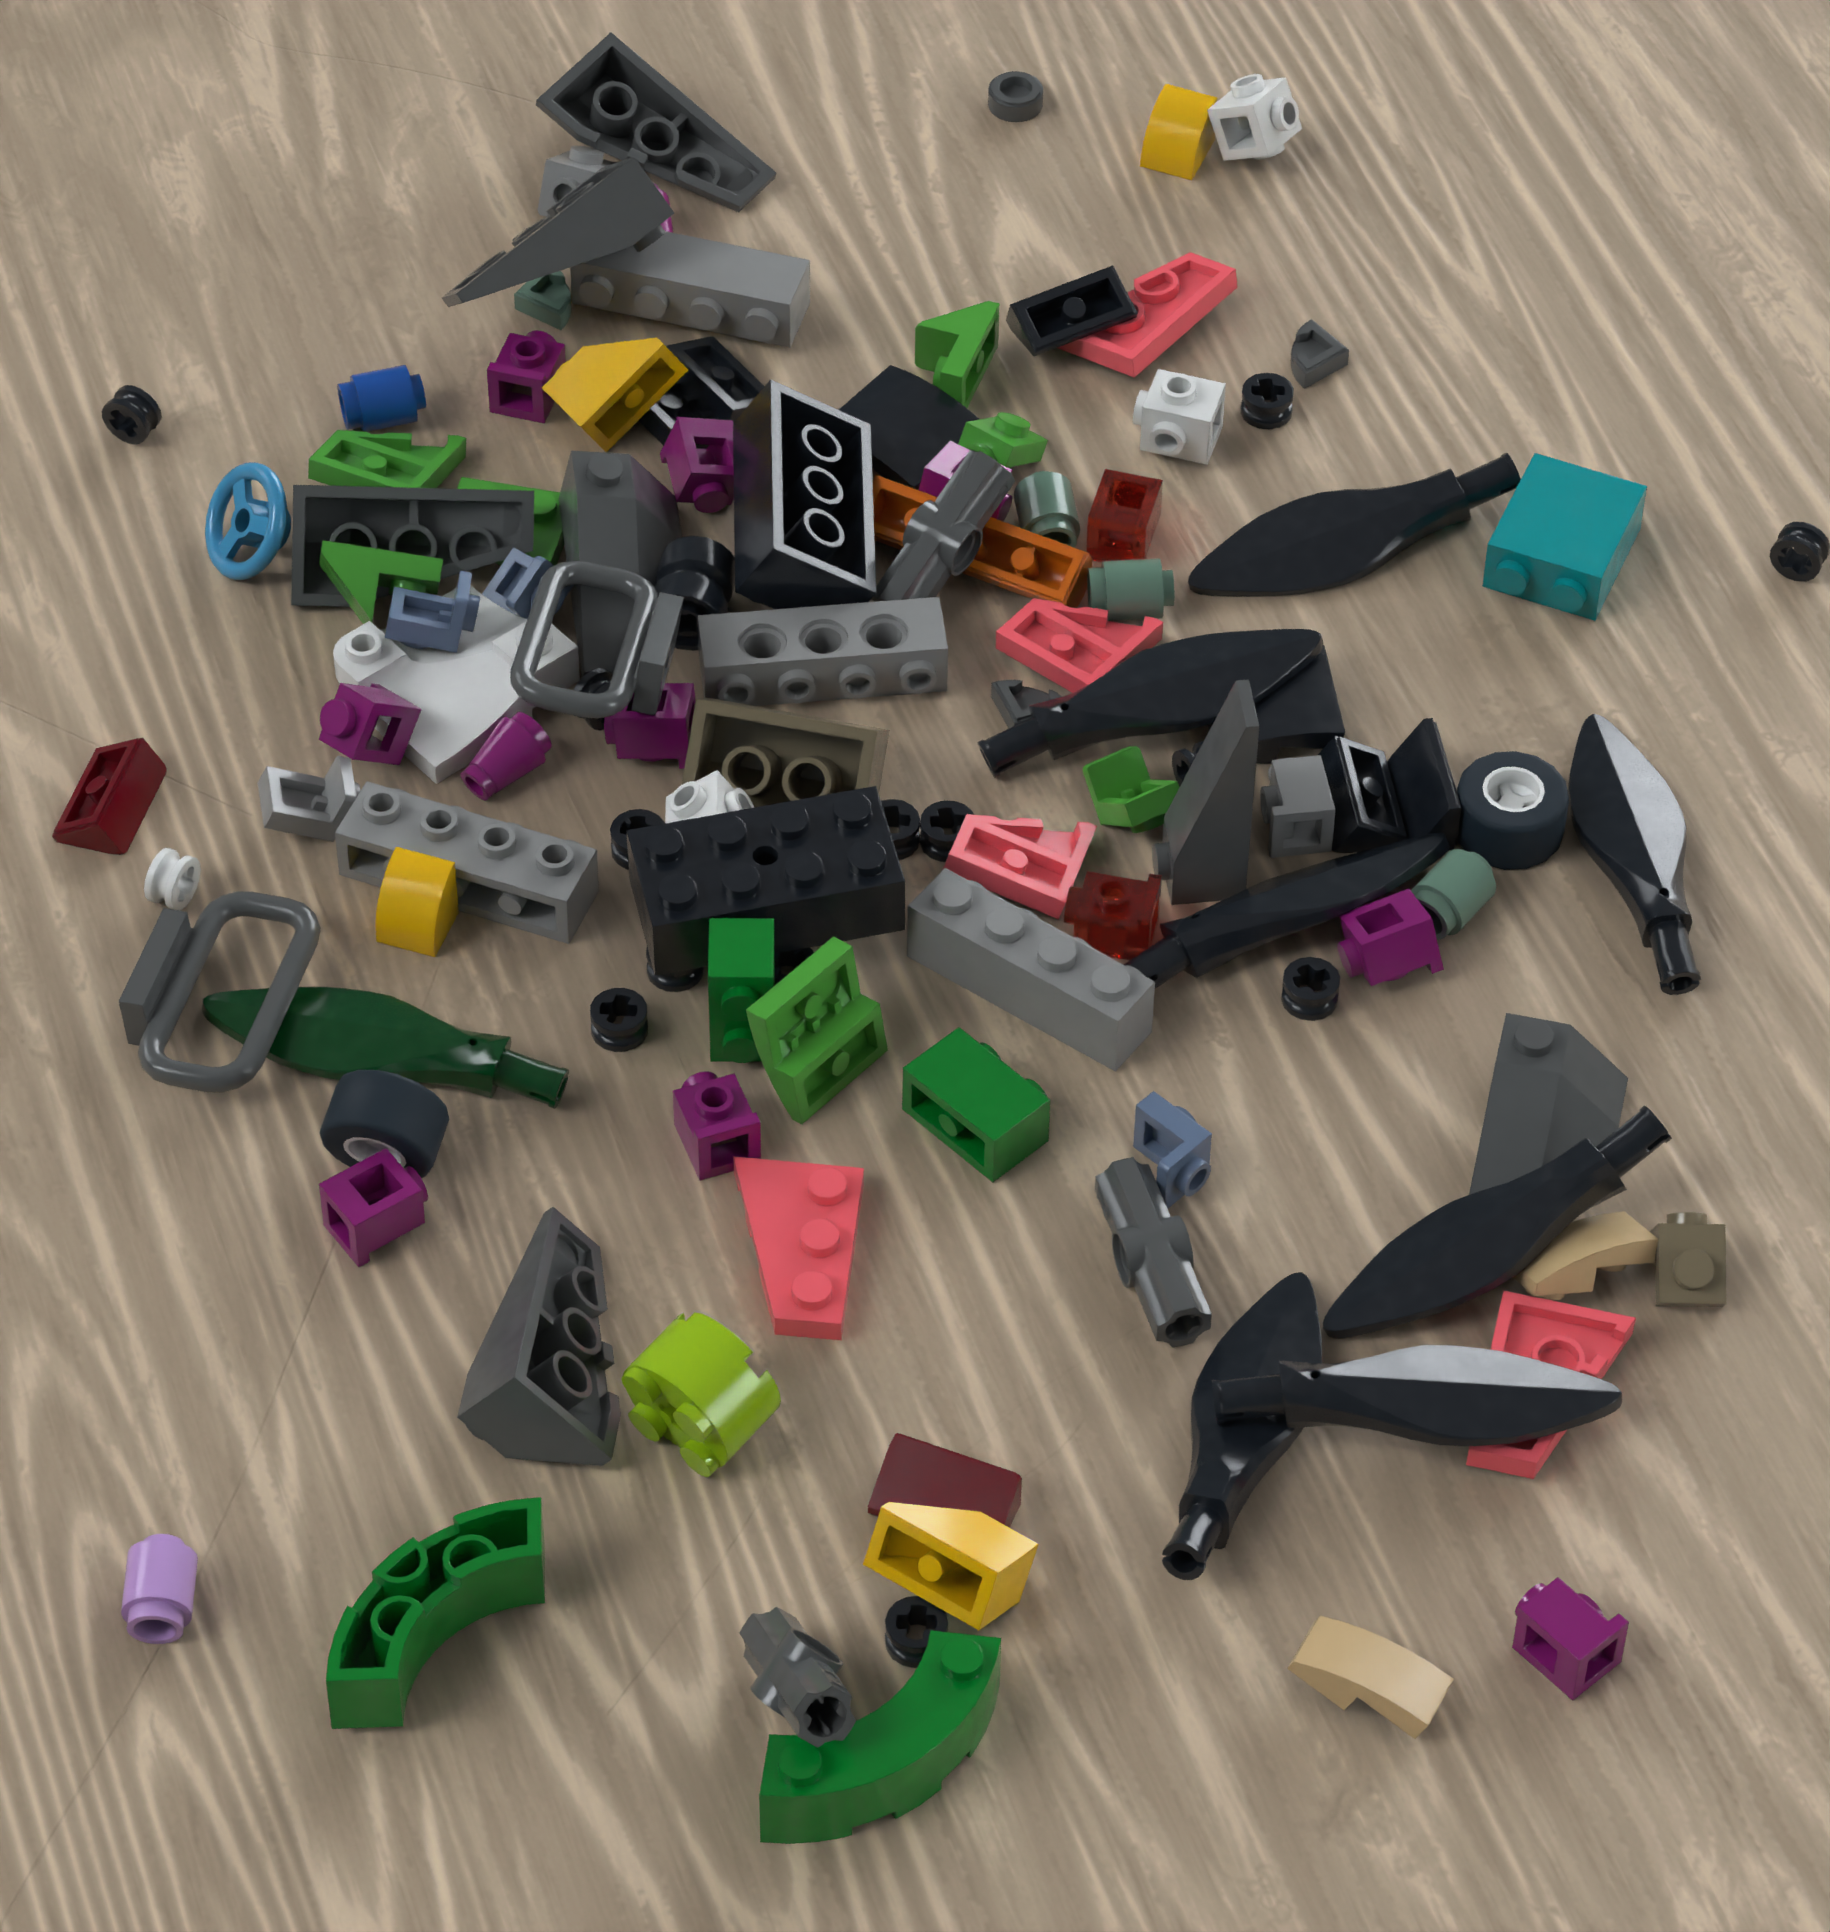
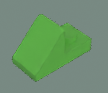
(958, 348)
(361, 569)

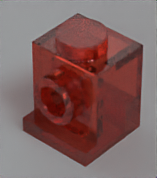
(1123, 516)
(1115, 913)

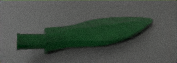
(353, 1030)

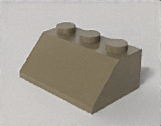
(782, 753)

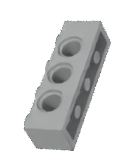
(824, 652)

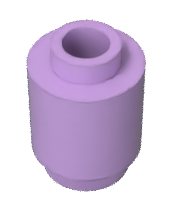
(159, 1589)

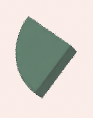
(546, 300)

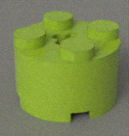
(699, 1392)

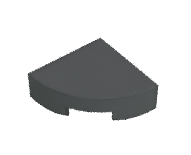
(1316, 354)
(1014, 700)

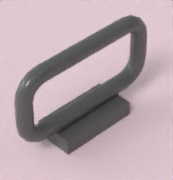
(642, 657)
(169, 973)

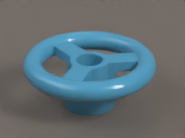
(252, 524)

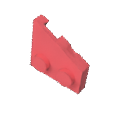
(1073, 643)
(1021, 859)

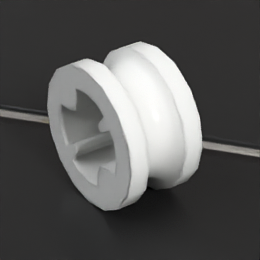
(172, 879)

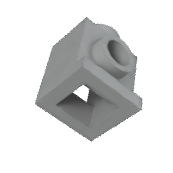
(1298, 807)

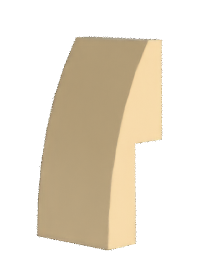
(1585, 1245)
(1356, 1663)

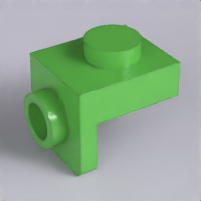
(1004, 439)
(1126, 793)

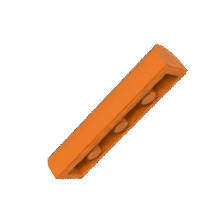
(1007, 554)

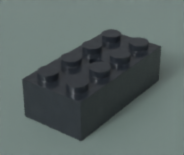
(802, 503)
(807, 862)

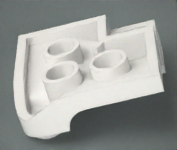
(458, 692)

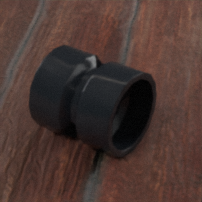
(701, 574)

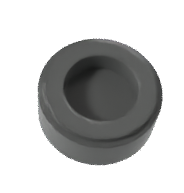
(1015, 96)

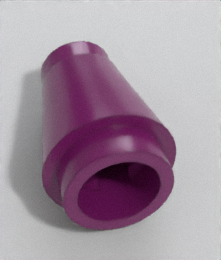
(507, 755)

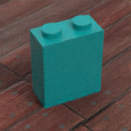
(1564, 536)

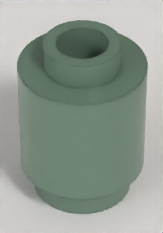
(1048, 507)
(1130, 588)
(1455, 890)

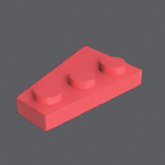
(1167, 307)
(803, 1239)
(1555, 1334)

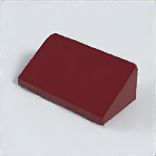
(111, 797)
(938, 1477)

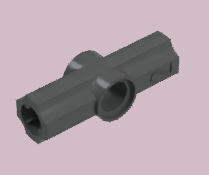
(947, 532)
(1153, 1252)
(797, 1677)

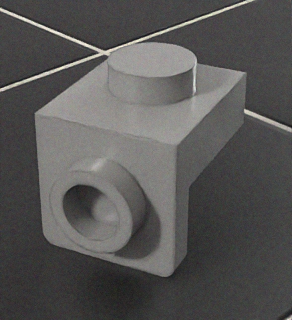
(567, 172)
(306, 802)

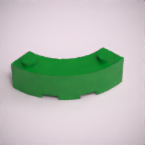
(426, 1596)
(889, 1756)

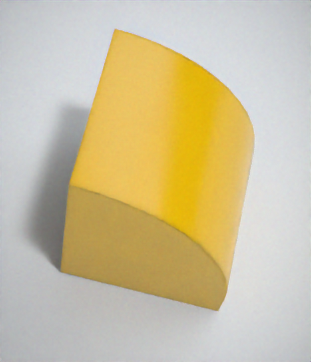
(1178, 132)
(416, 902)

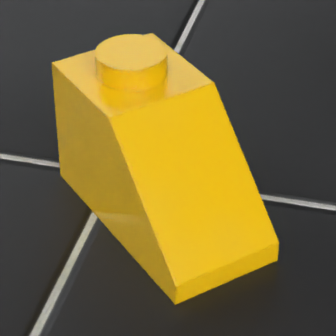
(614, 385)
(952, 1559)

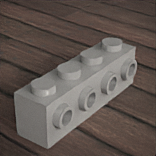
(701, 287)
(499, 866)
(1030, 969)

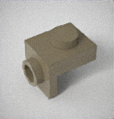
(1690, 1261)

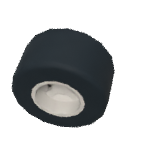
(1512, 809)
(381, 1112)

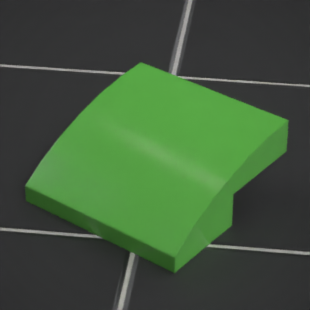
(817, 1030)

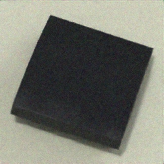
(710, 389)
(907, 422)
(1299, 712)

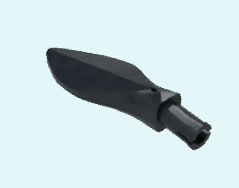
(1343, 533)
(1156, 693)
(1638, 841)
(1284, 907)
(1488, 1234)
(1426, 1396)
(1237, 1454)

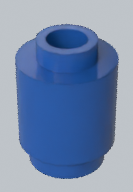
(381, 399)

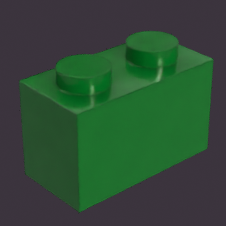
(738, 975)
(976, 1104)

